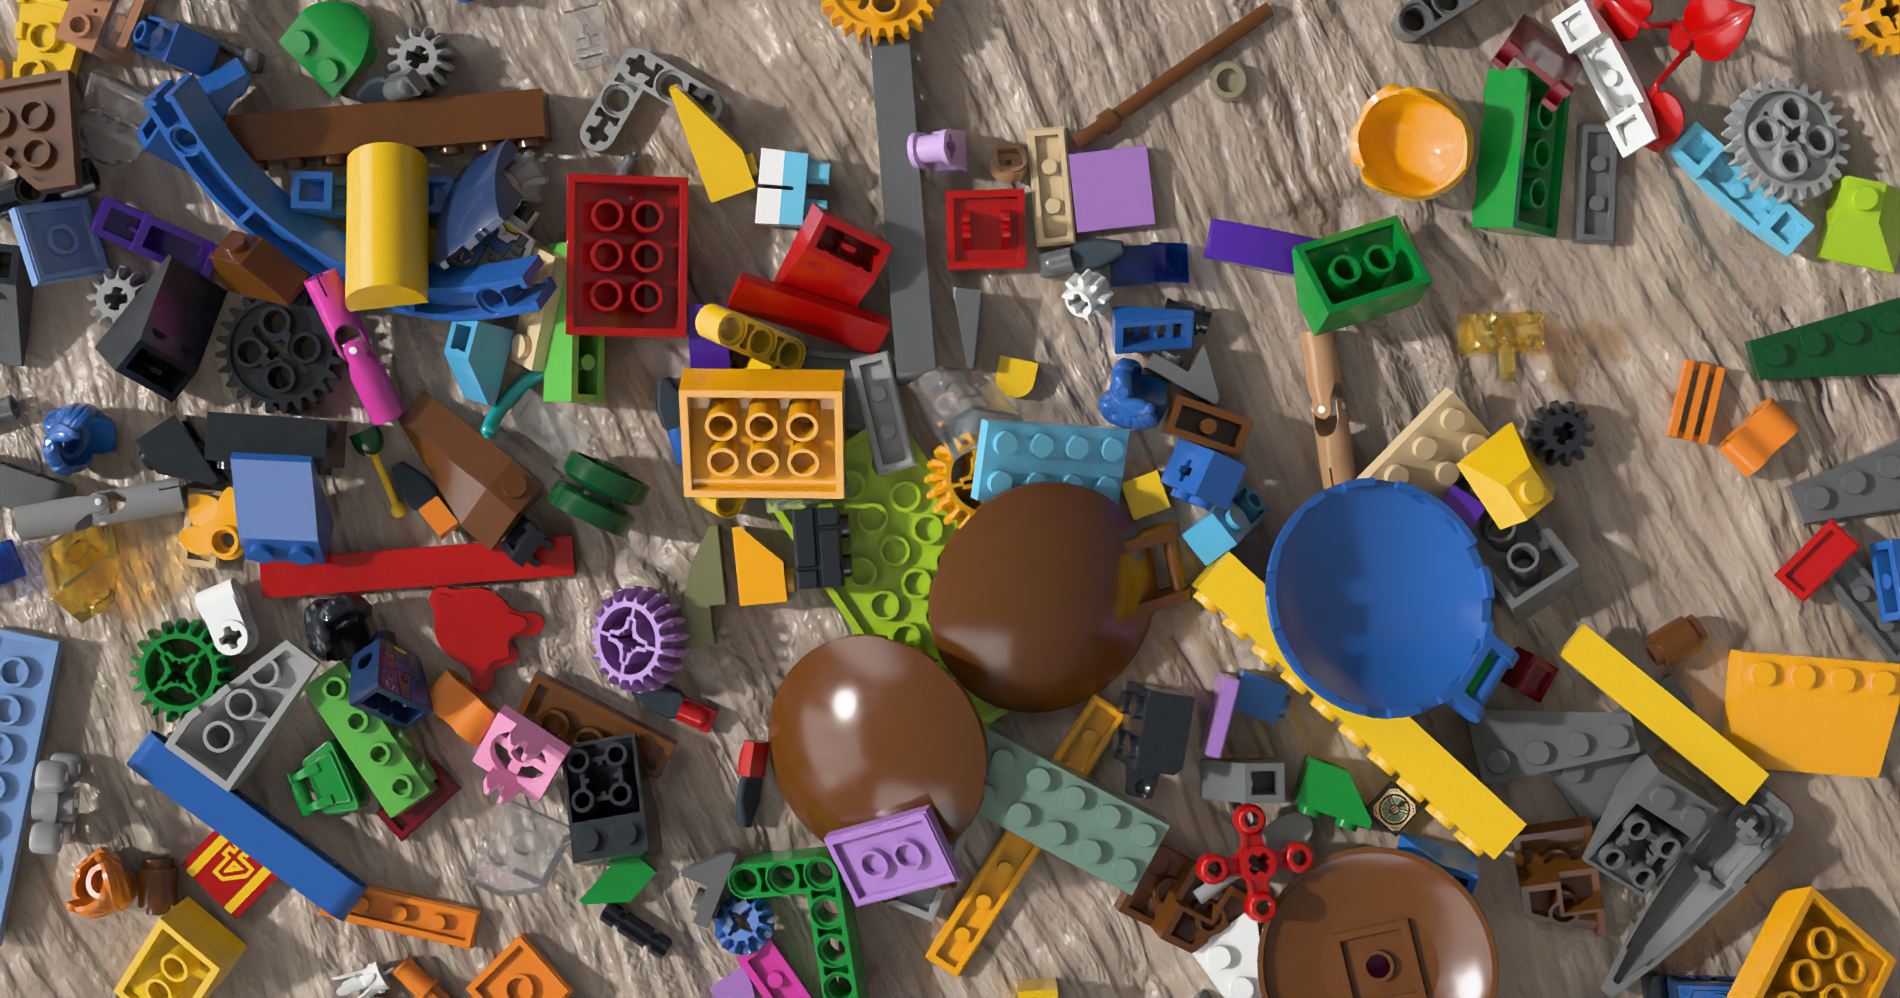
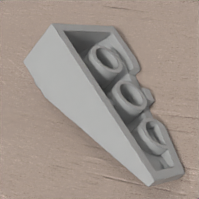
(240, 721)

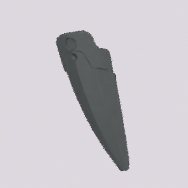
(1703, 881)

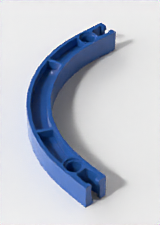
(265, 211)

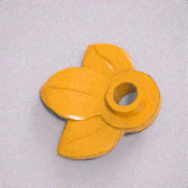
(211, 522)

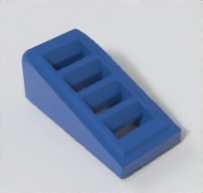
(1135, 317)

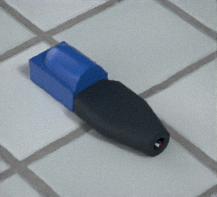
(669, 413)

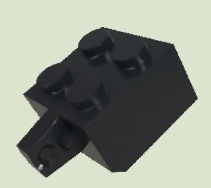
(1151, 734)

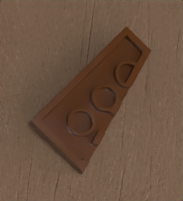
(581, 718)

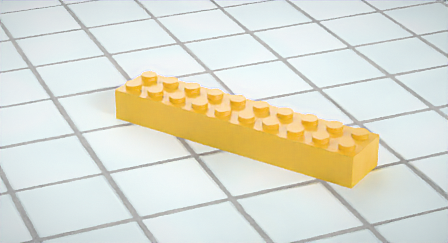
(1395, 744)

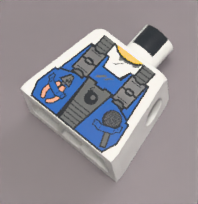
(506, 241)

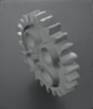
(1785, 140)

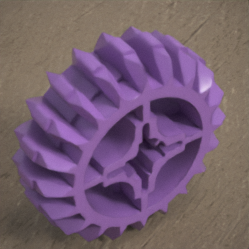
(629, 642)

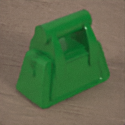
(332, 779)

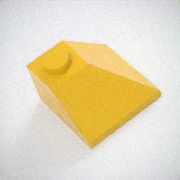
(1507, 477)

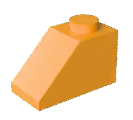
(760, 570)

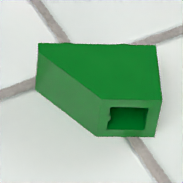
(1329, 790)

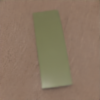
(704, 589)

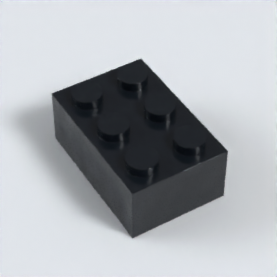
(275, 435)

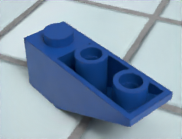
(222, 89)

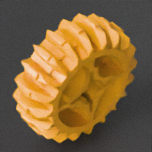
(948, 491)

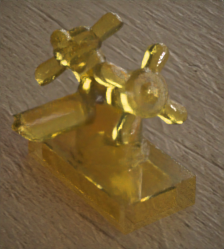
(1501, 334)

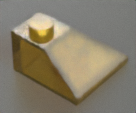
(83, 570)

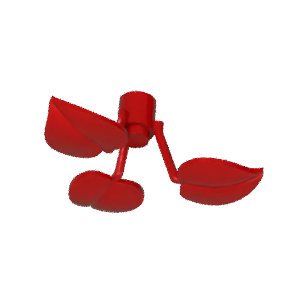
(1707, 26)

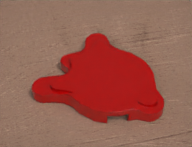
(479, 628)

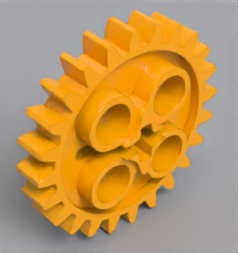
(876, 23)

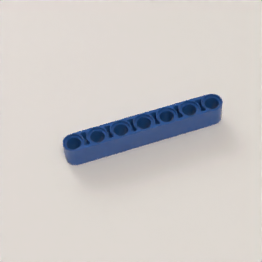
(250, 828)

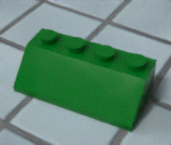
(1519, 156)

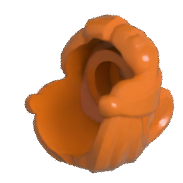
(102, 885)

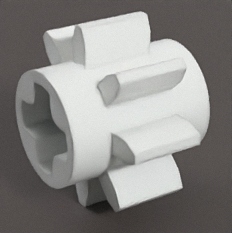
(1087, 294)

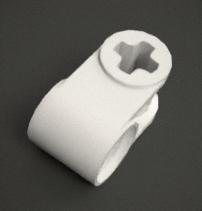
(225, 613)

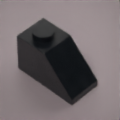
(179, 451)

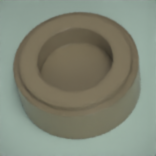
(1228, 81)

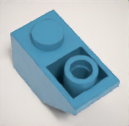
(478, 358)
(1223, 529)

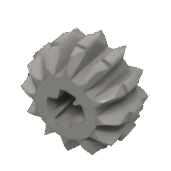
(418, 46)
(115, 285)

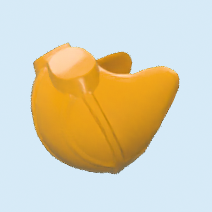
(1412, 142)

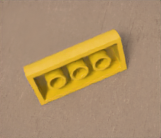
(386, 226)

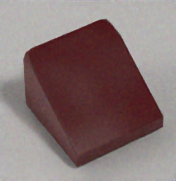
(1530, 675)

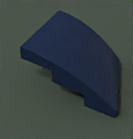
(475, 204)

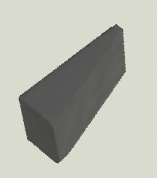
(969, 312)

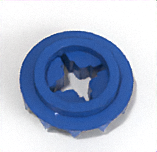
(743, 941)

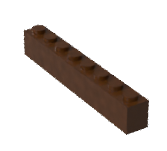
(425, 124)

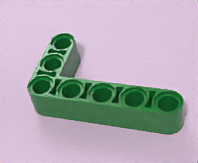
(823, 922)

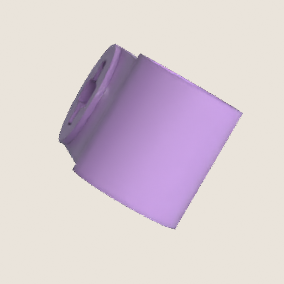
(939, 151)

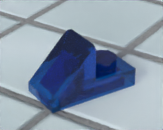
(1151, 265)

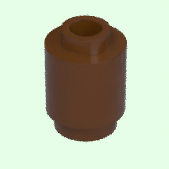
(1676, 641)
(157, 885)

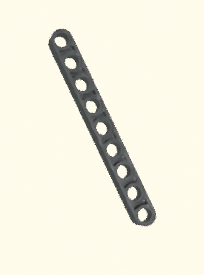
(902, 210)

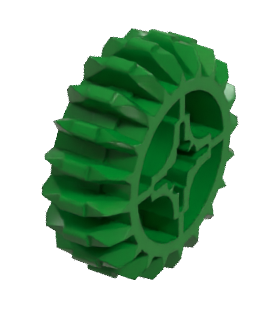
(173, 662)

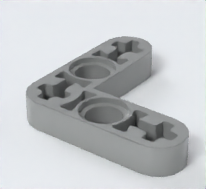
(636, 89)

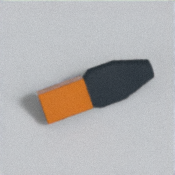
(423, 497)

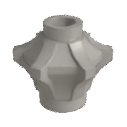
(526, 176)

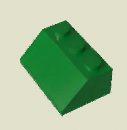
(1358, 275)

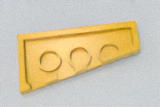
(37, 44)

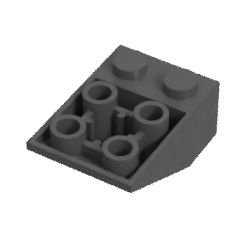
(1648, 823)

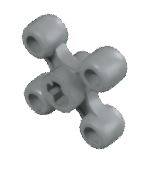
(55, 803)

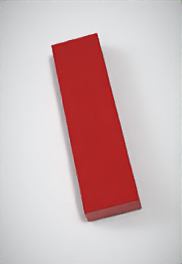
(808, 313)

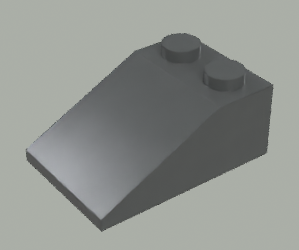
(1526, 564)

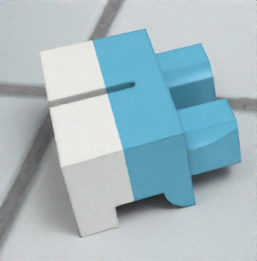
(788, 171)

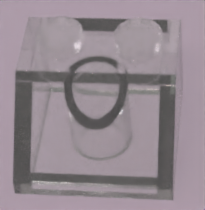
(956, 401)

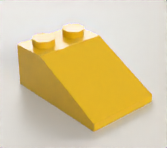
(182, 956)

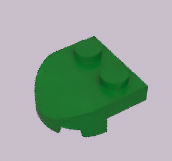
(332, 43)

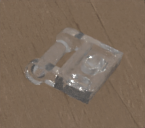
(548, 429)

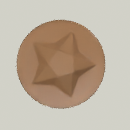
(1009, 162)

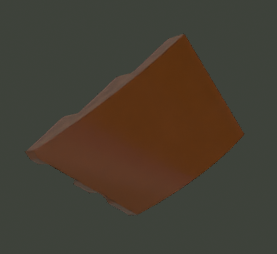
(1555, 879)
(1170, 907)

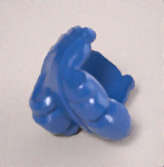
(1133, 398)
(75, 435)

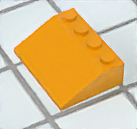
(763, 433)
(1811, 711)
(1812, 953)

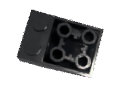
(15, 305)
(165, 329)
(610, 801)

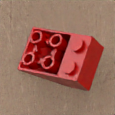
(834, 257)

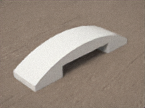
(1611, 75)

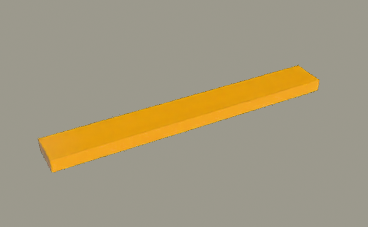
(1014, 854)

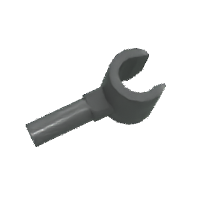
(253, 60)

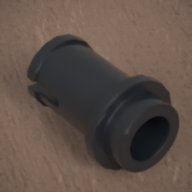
(1201, 316)

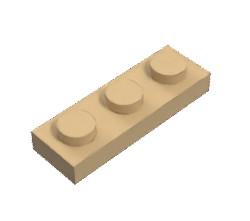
(535, 328)

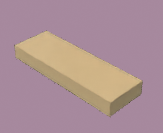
(1050, 187)

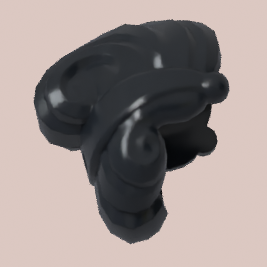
(338, 626)

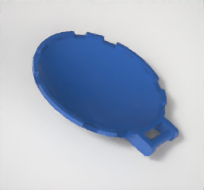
(1384, 602)

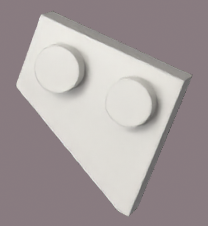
(1232, 959)

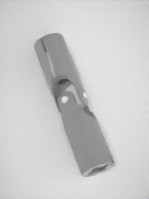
(83, 512)

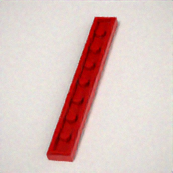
(412, 569)

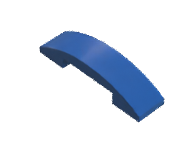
(326, 196)

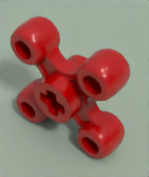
(1238, 865)

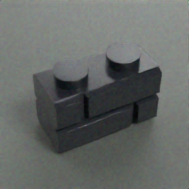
(819, 547)

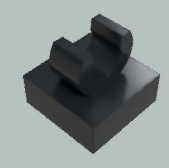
(524, 541)

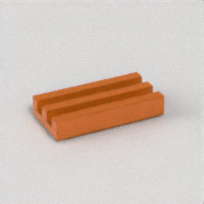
(1709, 407)

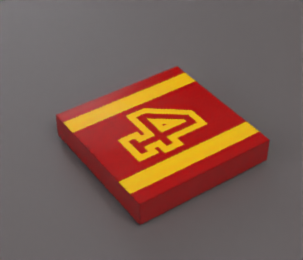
(228, 874)

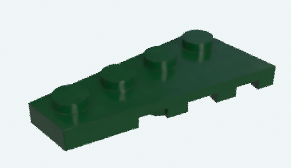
(1841, 345)

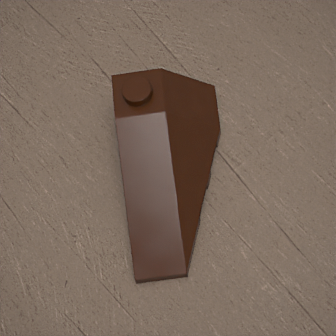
(475, 476)

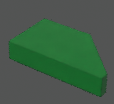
(620, 882)

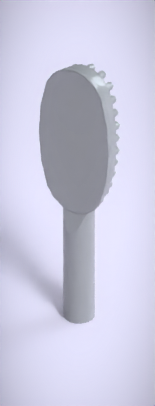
(1276, 834)

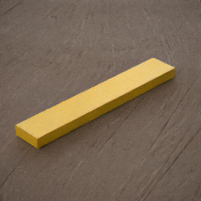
(1663, 714)

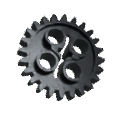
(259, 378)

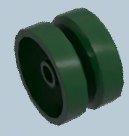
(597, 497)

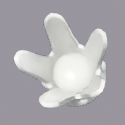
(371, 977)

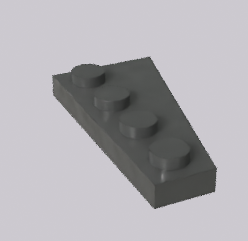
(1850, 488)
(1534, 742)

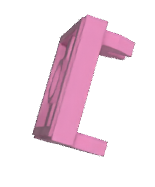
(534, 741)

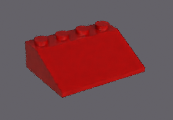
(626, 256)

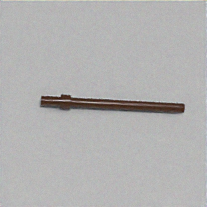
(1110, 119)

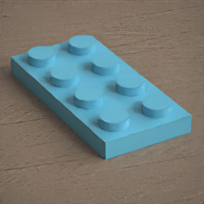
(1031, 452)

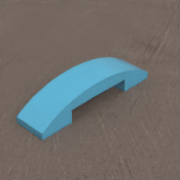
(1707, 165)

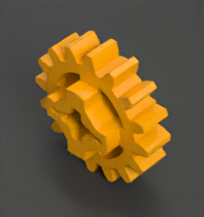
(1884, 27)

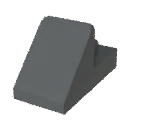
(1197, 379)
(713, 873)

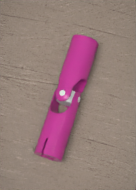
(365, 368)

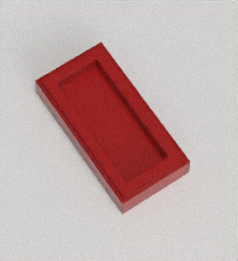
(1817, 560)

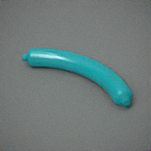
(507, 400)

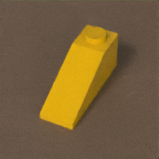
(717, 153)

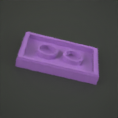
(893, 856)

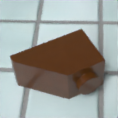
(257, 269)

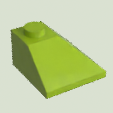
(1861, 224)

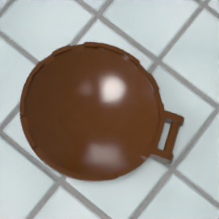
(1048, 595)
(876, 733)

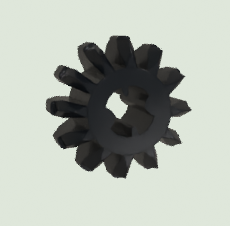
(1573, 425)

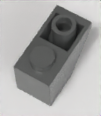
(1243, 780)

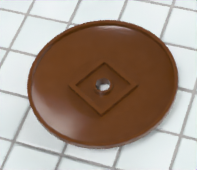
(1373, 905)

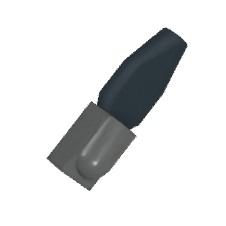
(392, 87)
(1083, 255)

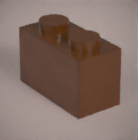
(1207, 426)

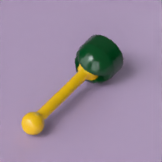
(370, 443)

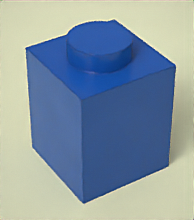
(1261, 697)

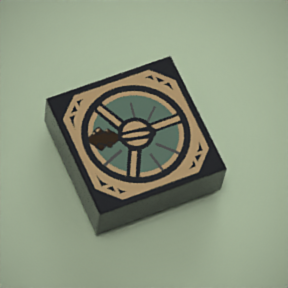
(1393, 808)

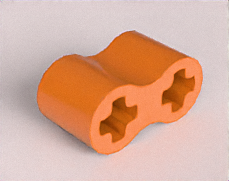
(1758, 437)
(462, 707)

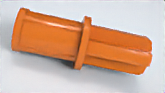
(418, 981)

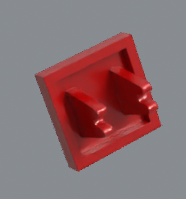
(985, 229)

